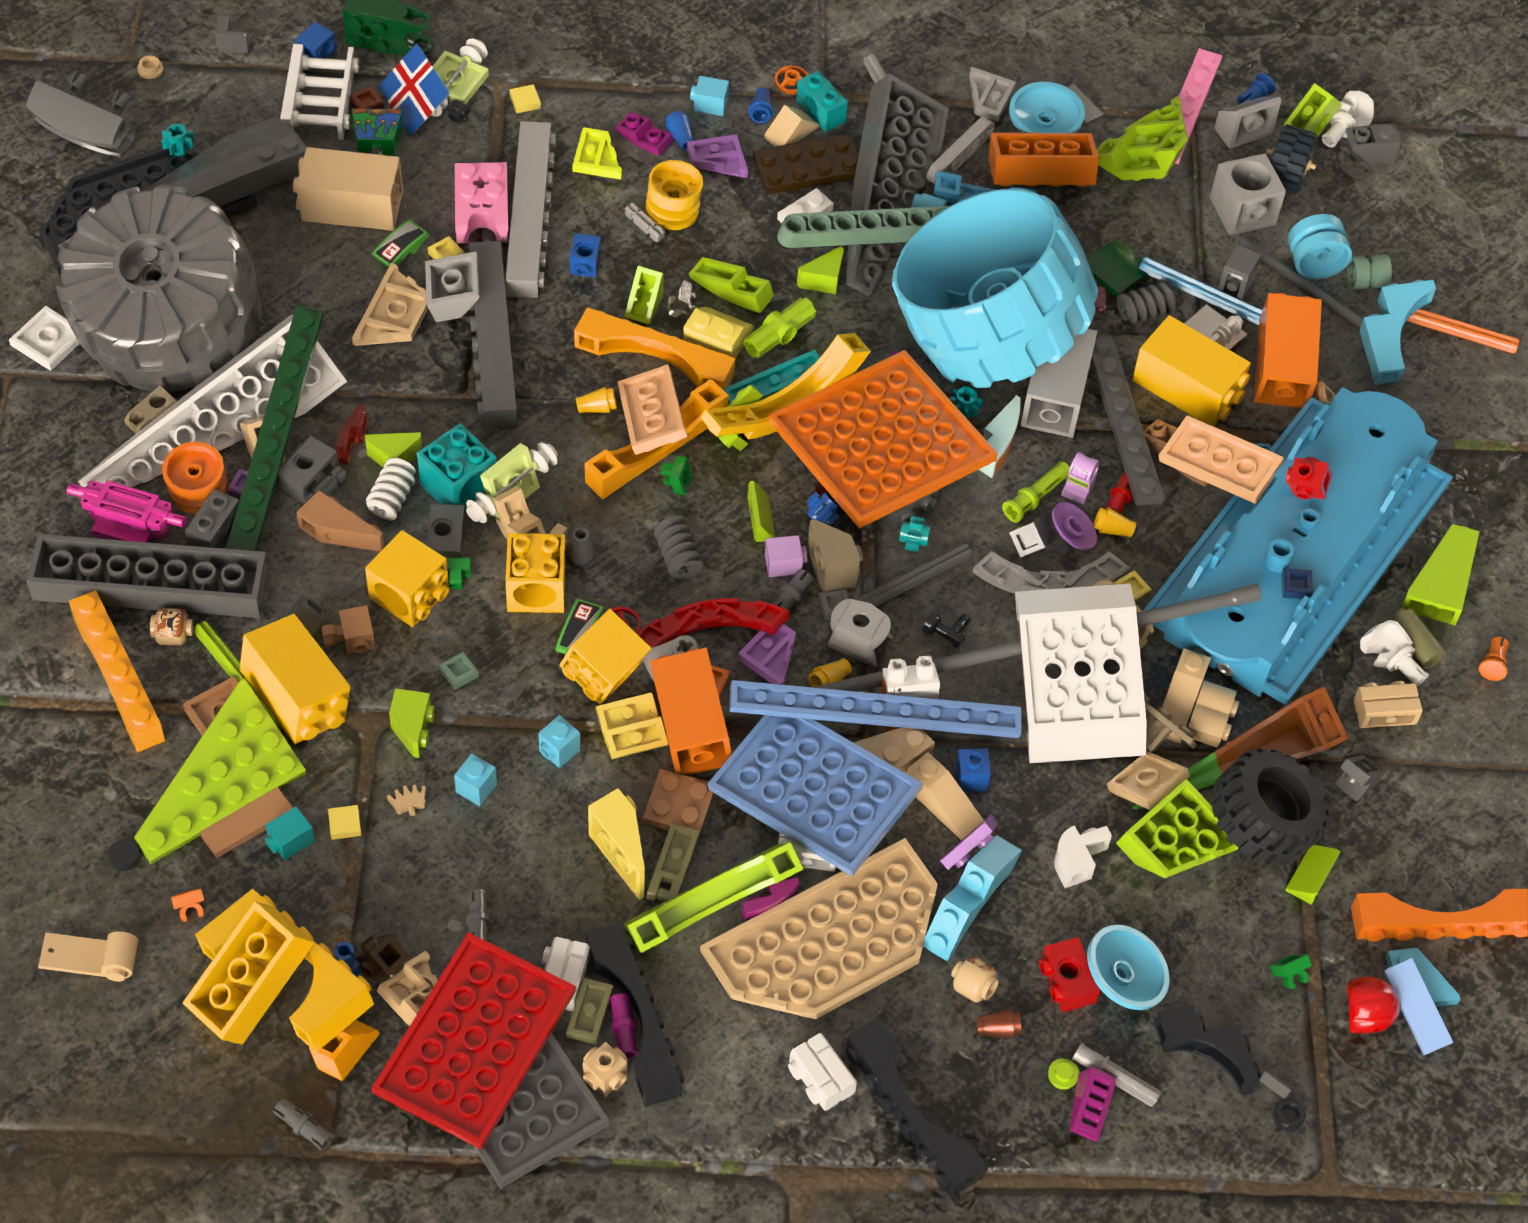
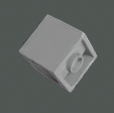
(1247, 194)

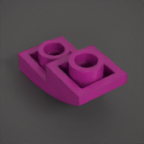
(641, 132)
(775, 895)

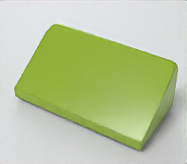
(760, 513)
(1312, 872)

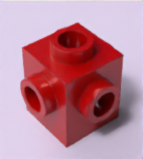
(1309, 478)

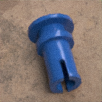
(1260, 87)
(346, 952)

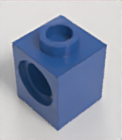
(317, 41)
(585, 255)
(973, 769)

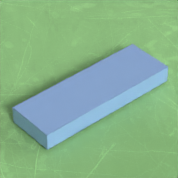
(1418, 1007)

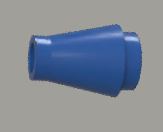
(761, 107)
(679, 126)

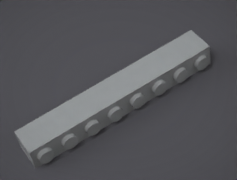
(528, 210)

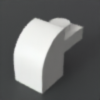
(1074, 853)

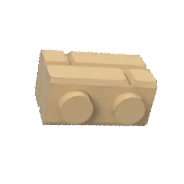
(1387, 705)

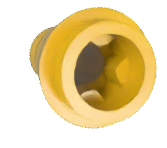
(598, 401)
(1113, 523)
(830, 672)

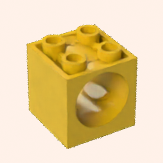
(535, 572)
(407, 579)
(604, 657)

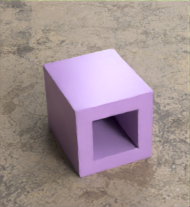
(784, 556)

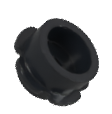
(458, 111)

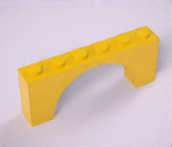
(335, 993)

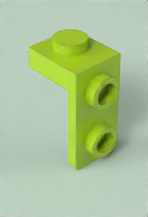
(743, 397)

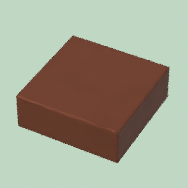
(366, 99)

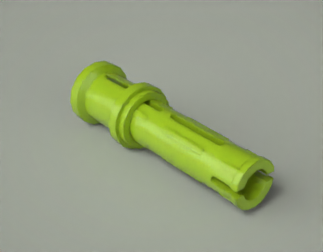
(1029, 497)

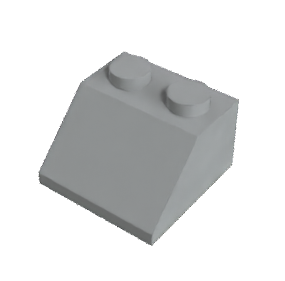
(1247, 120)
(452, 285)

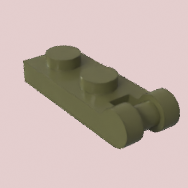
(673, 862)

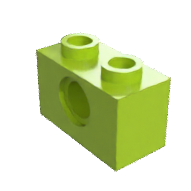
(1314, 110)

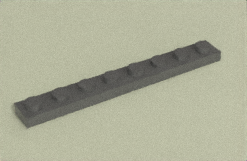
(1125, 423)

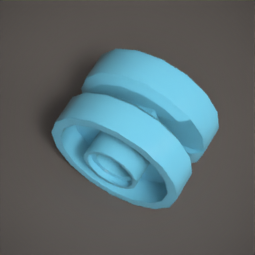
(1319, 246)

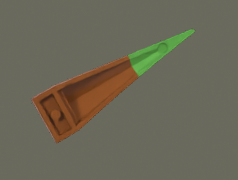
(1296, 729)

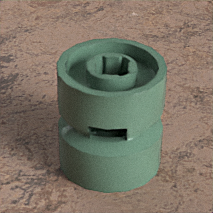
(1372, 271)

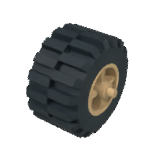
(1293, 156)

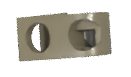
(149, 409)

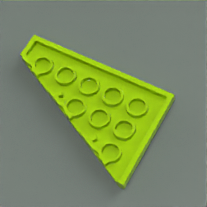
(228, 768)

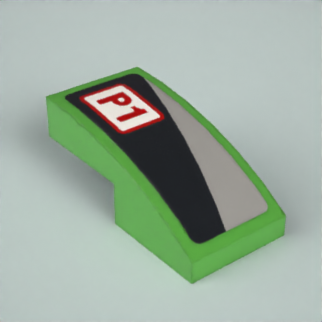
(399, 243)
(580, 619)

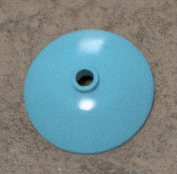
(1046, 109)
(1128, 967)

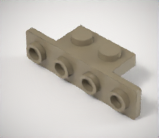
(1159, 726)

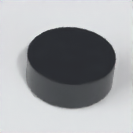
(124, 855)
(1289, 1115)

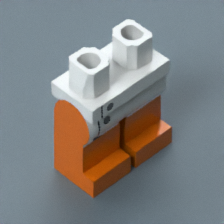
(911, 681)

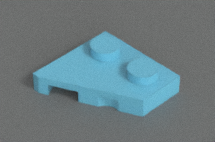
(1437, 986)

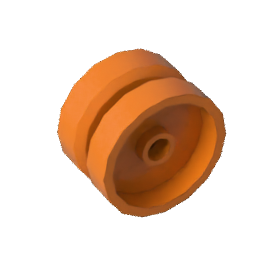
(192, 474)

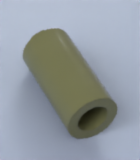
(1427, 649)

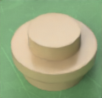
(150, 67)

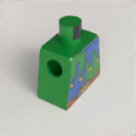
(378, 130)

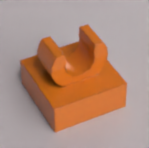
(186, 900)

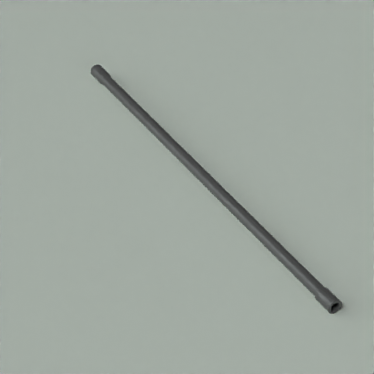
(1232, 598)

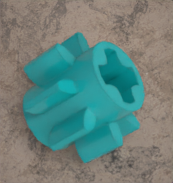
(177, 139)
(966, 401)
(914, 533)

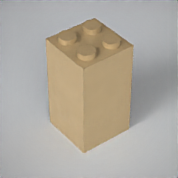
(349, 188)

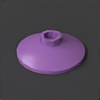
(1074, 526)

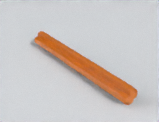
(1465, 330)

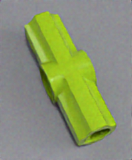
(779, 327)

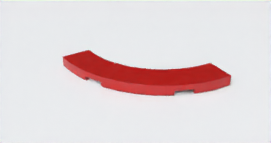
(712, 614)

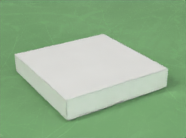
(45, 338)

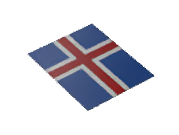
(414, 89)

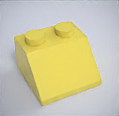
(716, 331)

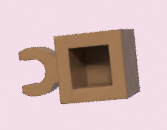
(354, 631)

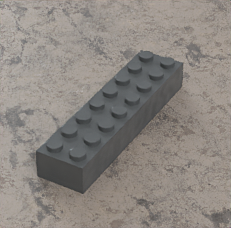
(149, 575)

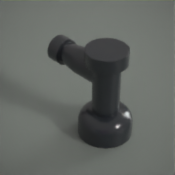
(954, 634)

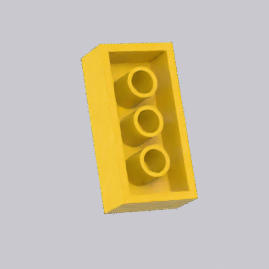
(248, 973)

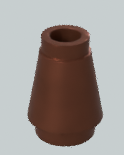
(1000, 1024)

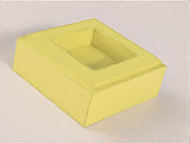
(525, 98)
(444, 248)
(1138, 585)
(344, 822)

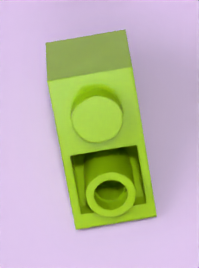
(409, 718)

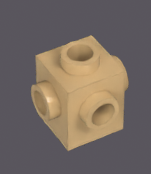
(605, 1069)

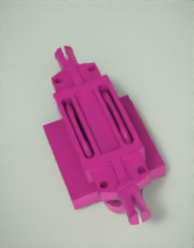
(126, 512)

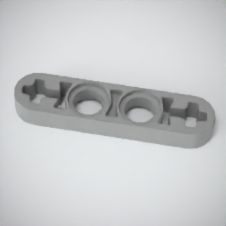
(962, 148)

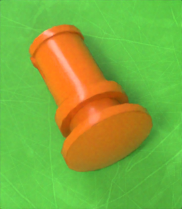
(1494, 663)

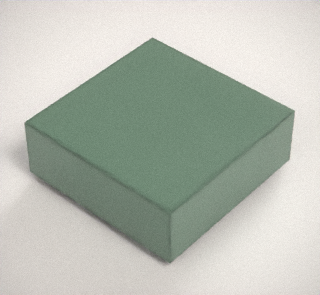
(459, 670)

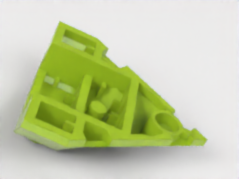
(1148, 145)

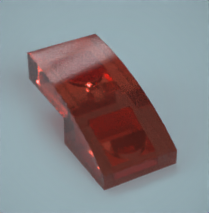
(351, 431)

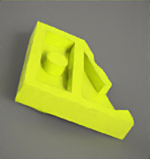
(596, 155)

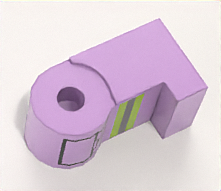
(1081, 478)

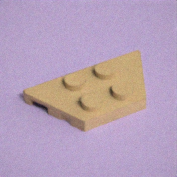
(393, 312)

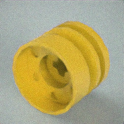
(674, 194)

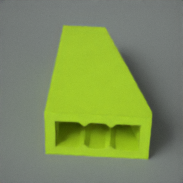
(1444, 579)

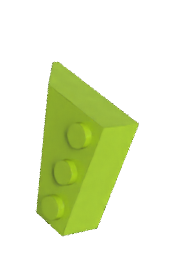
(1176, 834)

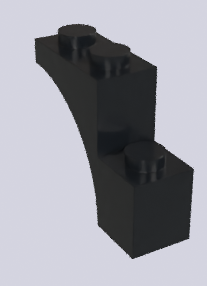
(1185, 1031)

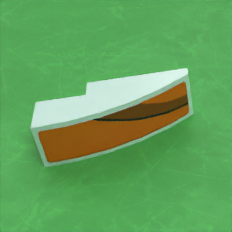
(1001, 434)

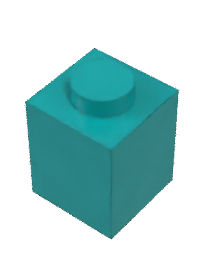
(289, 833)

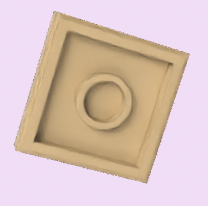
(1148, 780)

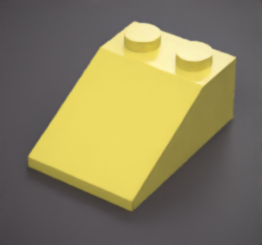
(616, 834)

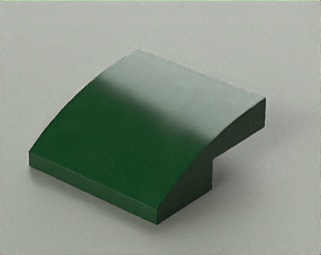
(1117, 268)

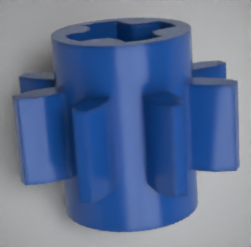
(823, 508)

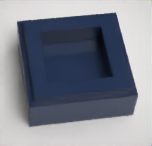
(1297, 583)

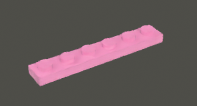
(1197, 88)

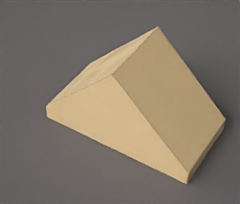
(790, 126)

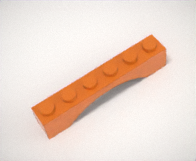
(1383, 917)

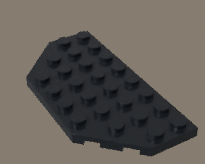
(99, 186)

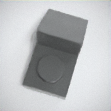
(1358, 776)

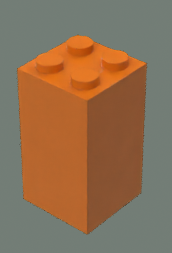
(1287, 350)
(691, 711)

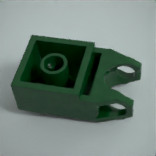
(385, 26)

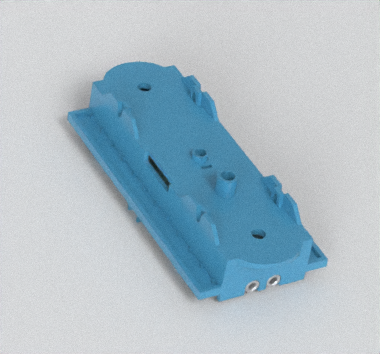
(1370, 512)

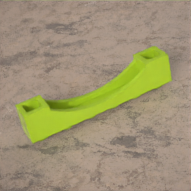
(713, 894)

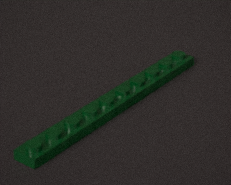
(275, 429)

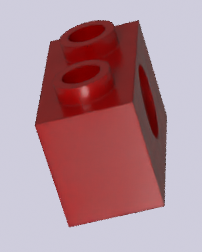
(1069, 958)

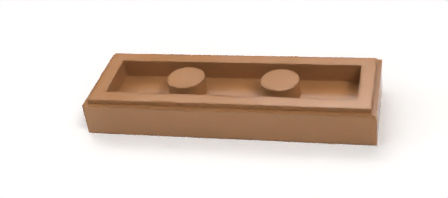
(245, 823)

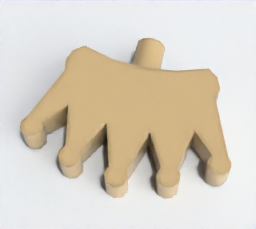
(408, 800)

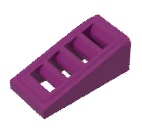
(1102, 1087)

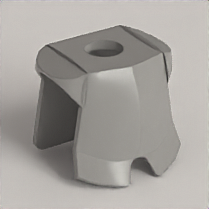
(855, 640)

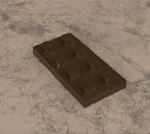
(806, 163)

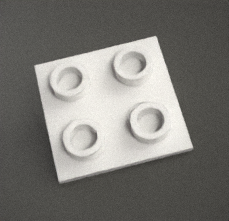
(1217, 327)

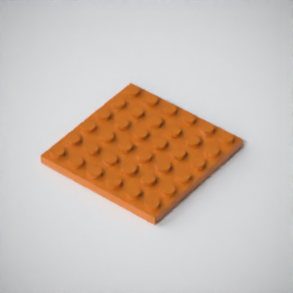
(882, 438)

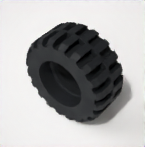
(1252, 824)

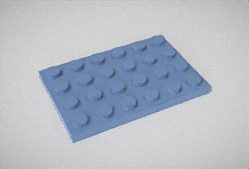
(815, 788)

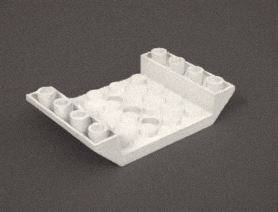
(1073, 713)

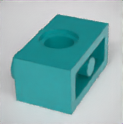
(821, 101)

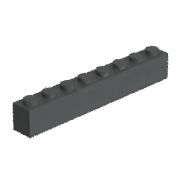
(492, 340)

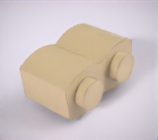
(1212, 713)

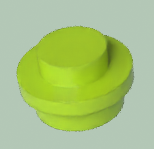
(1063, 1073)

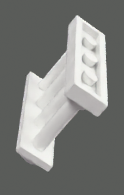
(298, 80)

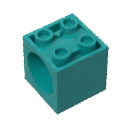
(453, 467)

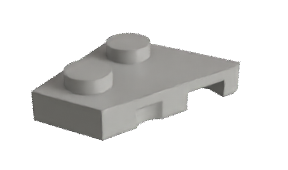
(990, 93)

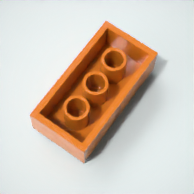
(1043, 159)

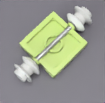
(461, 74)
(512, 470)

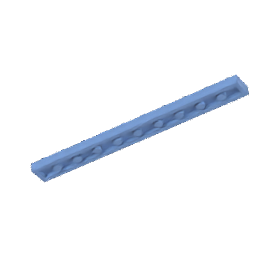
(875, 709)

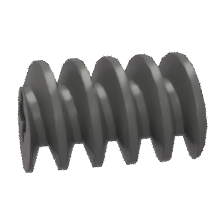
(1146, 301)
(678, 547)

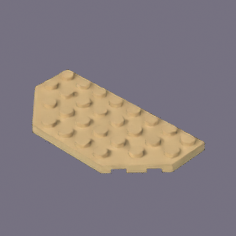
(830, 937)

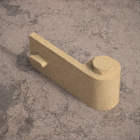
(89, 956)

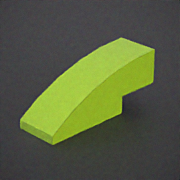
(732, 284)

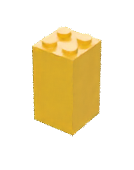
(1191, 372)
(294, 678)

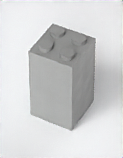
(1058, 389)

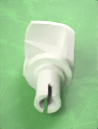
(1355, 111)
(1394, 650)

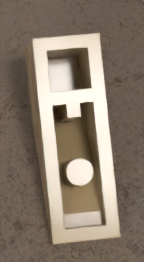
(1185, 688)
(944, 796)

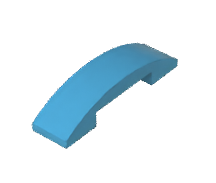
(950, 188)

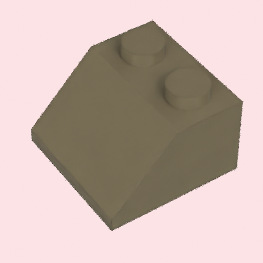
(833, 557)

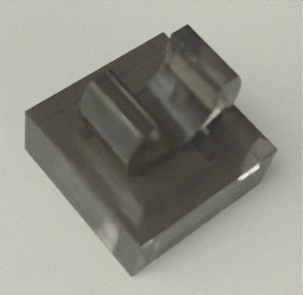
(681, 299)

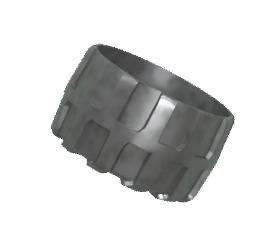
(159, 288)

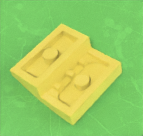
(631, 726)

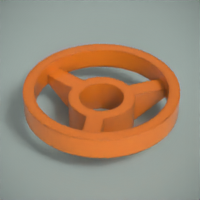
(790, 71)

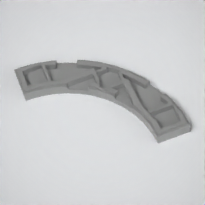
(1015, 578)

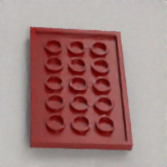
(474, 1040)

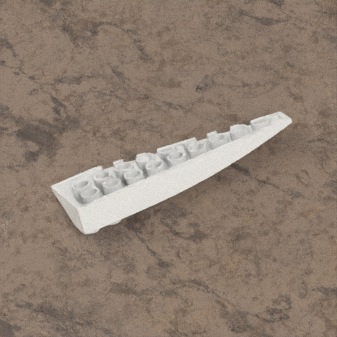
(215, 408)

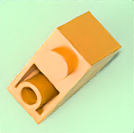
(345, 1050)

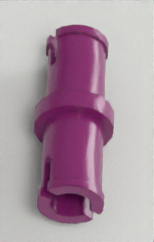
(623, 1025)

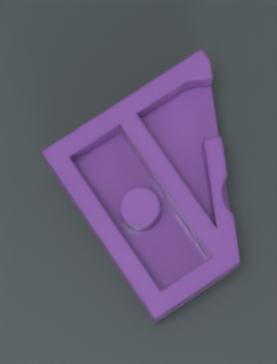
(718, 155)

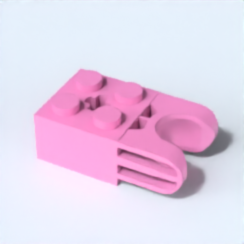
(481, 200)

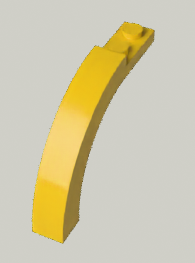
(753, 420)

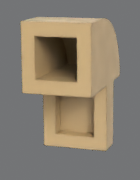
(515, 515)

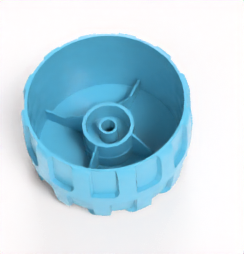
(995, 287)

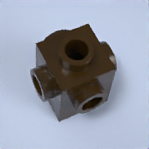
(381, 957)

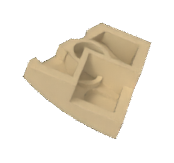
(409, 988)

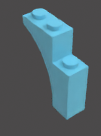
(1383, 332)
(964, 902)

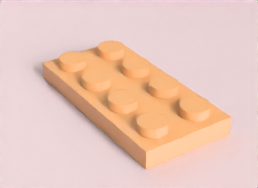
(652, 409)
(1221, 459)

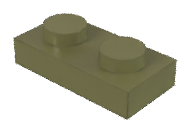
(589, 1011)

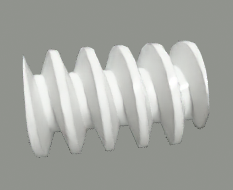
(391, 488)

